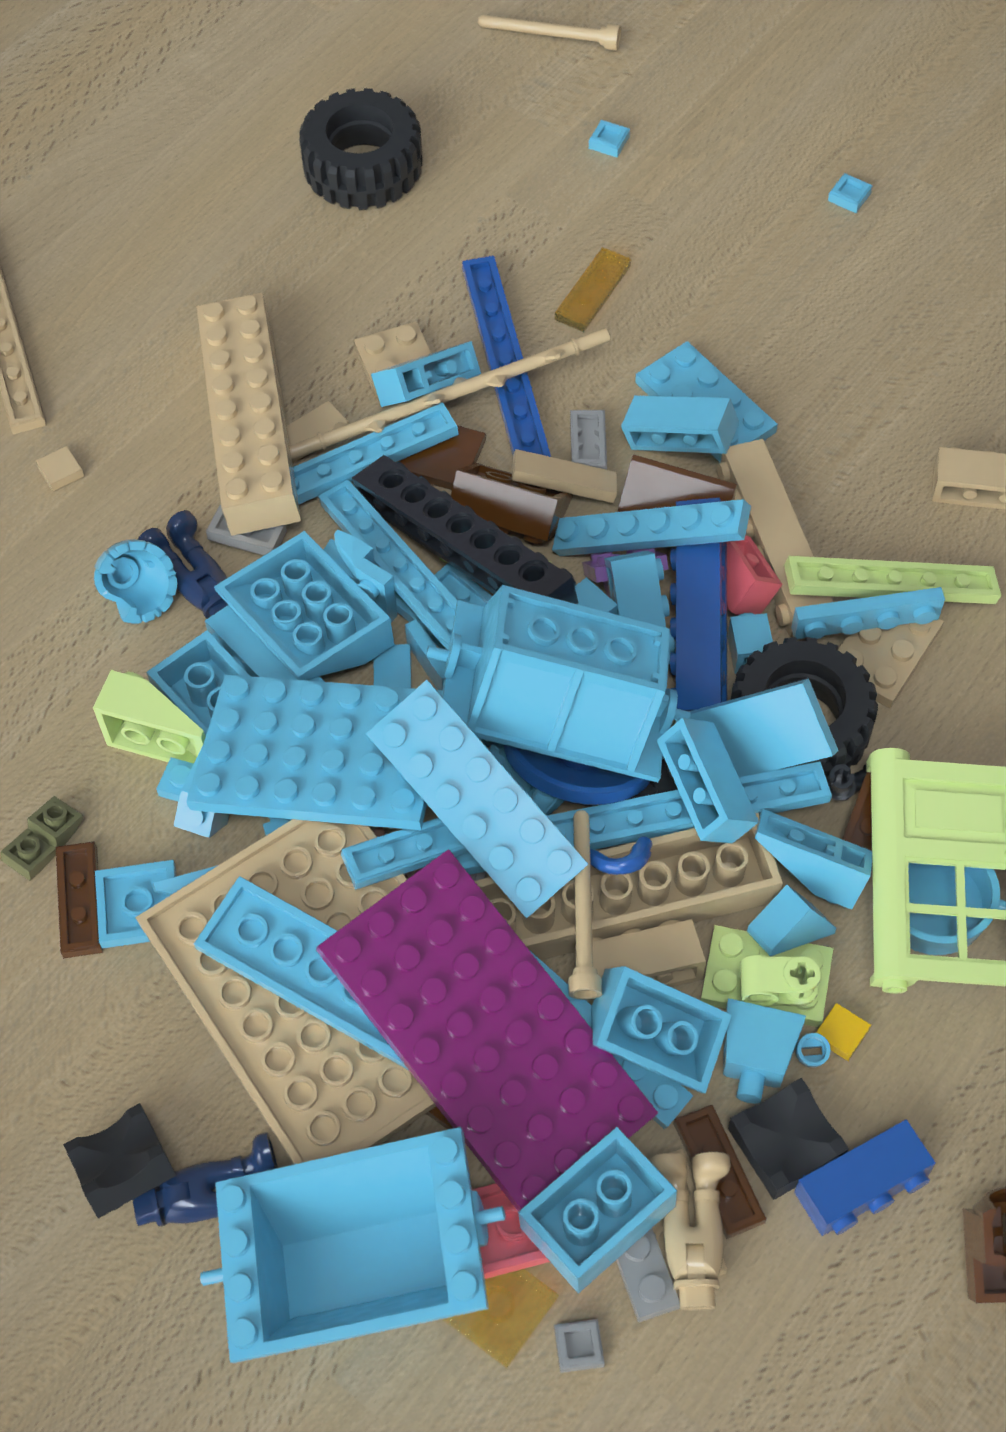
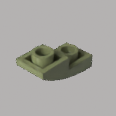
(47, 828)

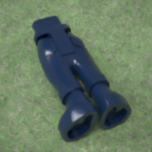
(194, 585)
(190, 1193)

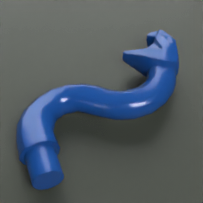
(634, 861)

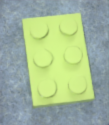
(724, 971)

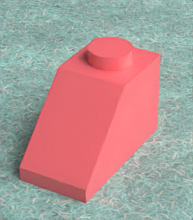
(749, 578)

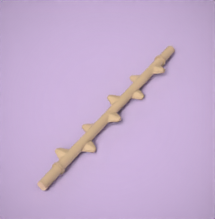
(460, 387)

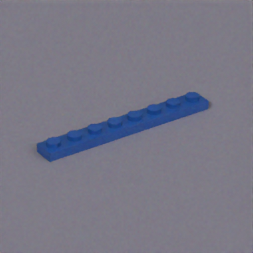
(502, 348)

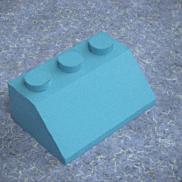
(658, 1027)

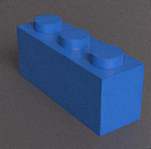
(865, 1179)

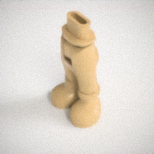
(696, 1251)

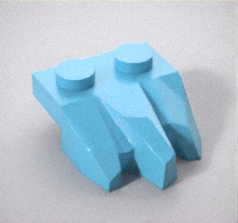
(358, 562)

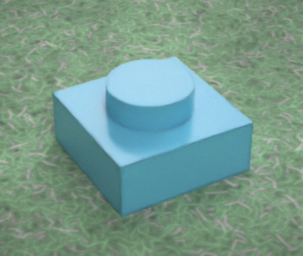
(173, 779)

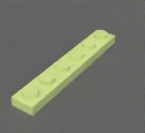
(876, 577)

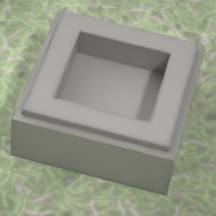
(579, 1346)

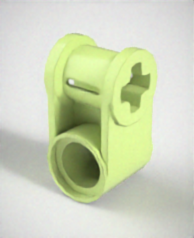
(775, 980)

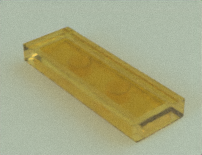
(592, 289)

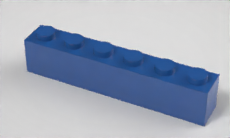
(699, 622)

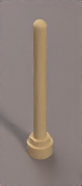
(606, 36)
(584, 981)

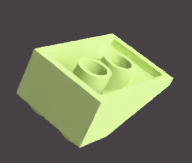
(145, 721)

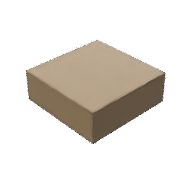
(59, 468)

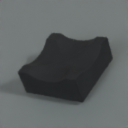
(786, 1138)
(119, 1162)

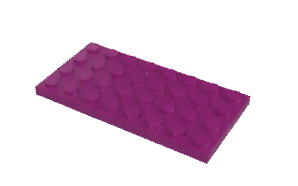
(484, 1029)

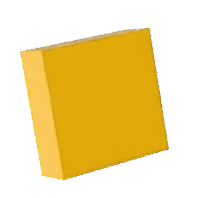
(843, 1031)

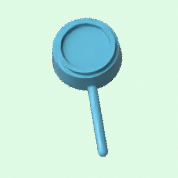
(936, 886)

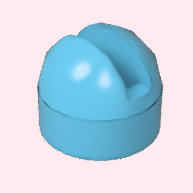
(811, 1041)

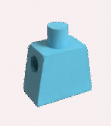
(759, 1047)

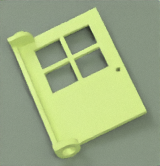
(934, 818)

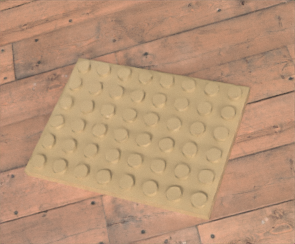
(304, 1076)

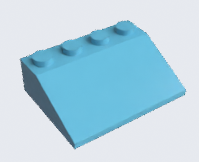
(308, 610)

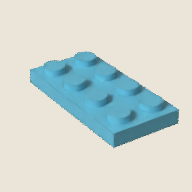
(692, 375)

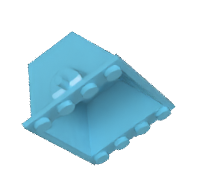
(561, 680)
(350, 1245)

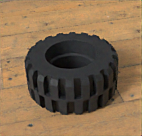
(361, 120)
(834, 682)

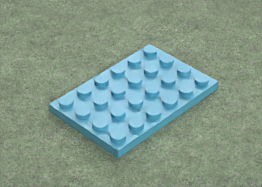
(303, 754)

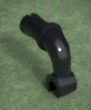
(843, 783)

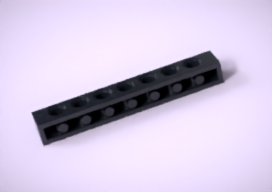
(459, 534)

